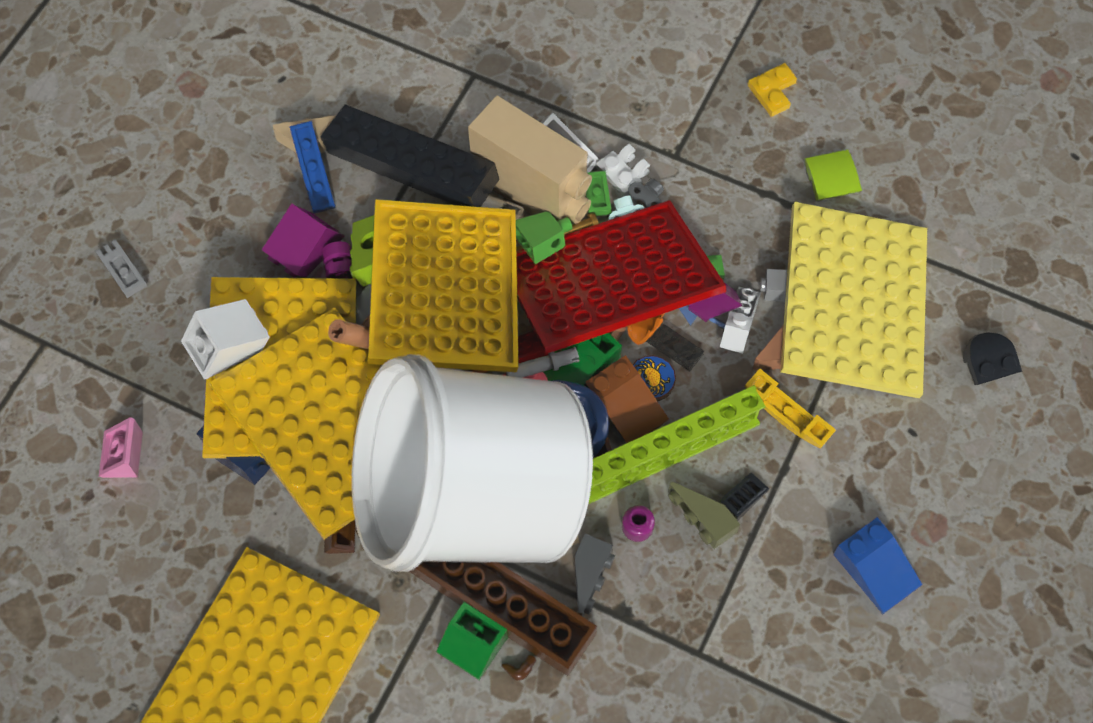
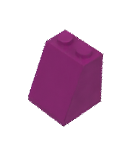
(300, 241)

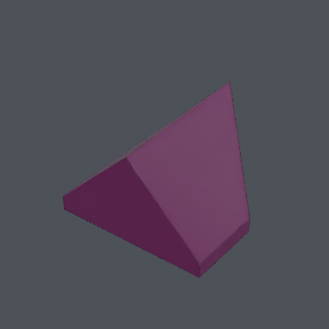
(716, 305)

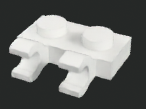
(619, 173)

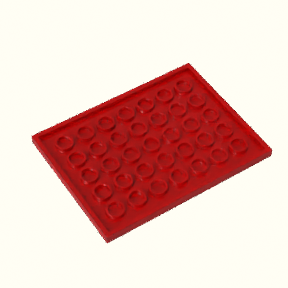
(614, 277)

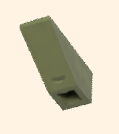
(709, 516)

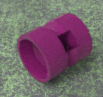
(337, 260)

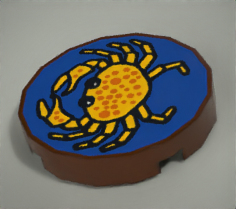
(657, 375)

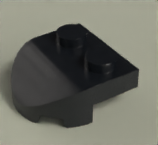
(991, 357)

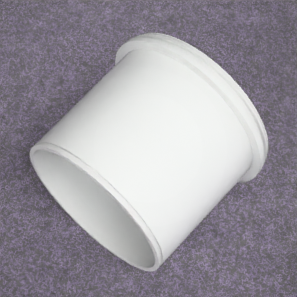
(468, 467)

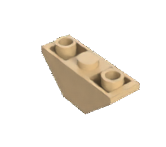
(284, 135)

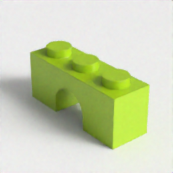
(362, 250)

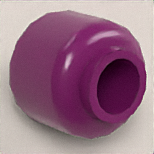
(638, 523)

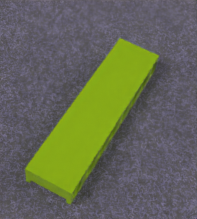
(674, 443)

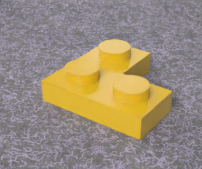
(768, 88)

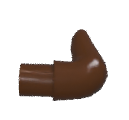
(523, 671)

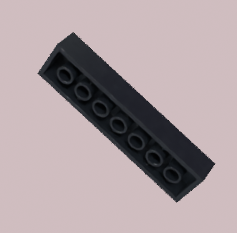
(410, 157)

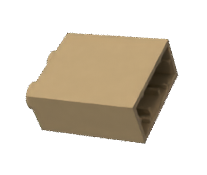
(532, 162)

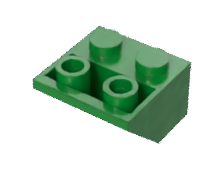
(472, 641)

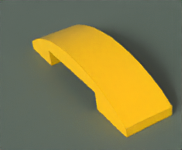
(788, 412)

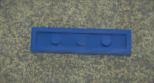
(312, 167)

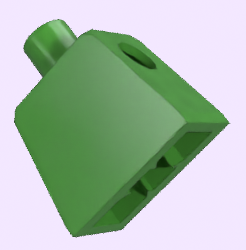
(542, 235)

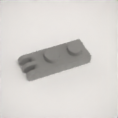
(121, 269)

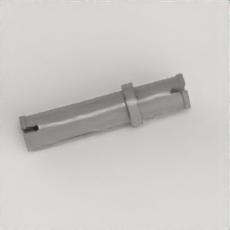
(545, 363)

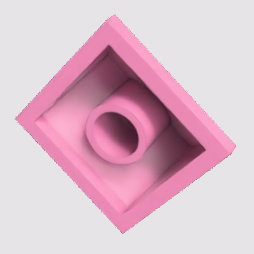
(121, 450)

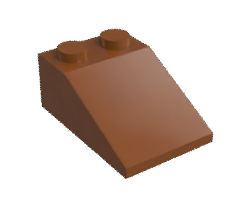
(628, 400)

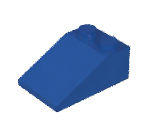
(878, 565)

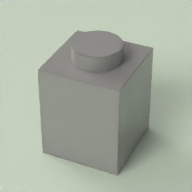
(774, 285)

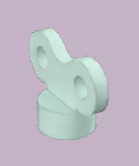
(624, 206)

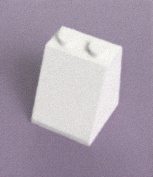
(224, 337)

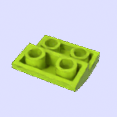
(833, 175)

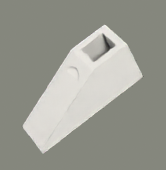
(740, 321)

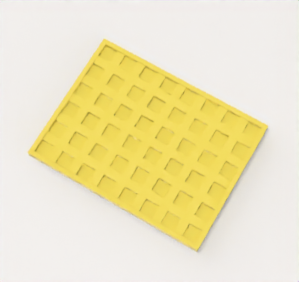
(855, 300)

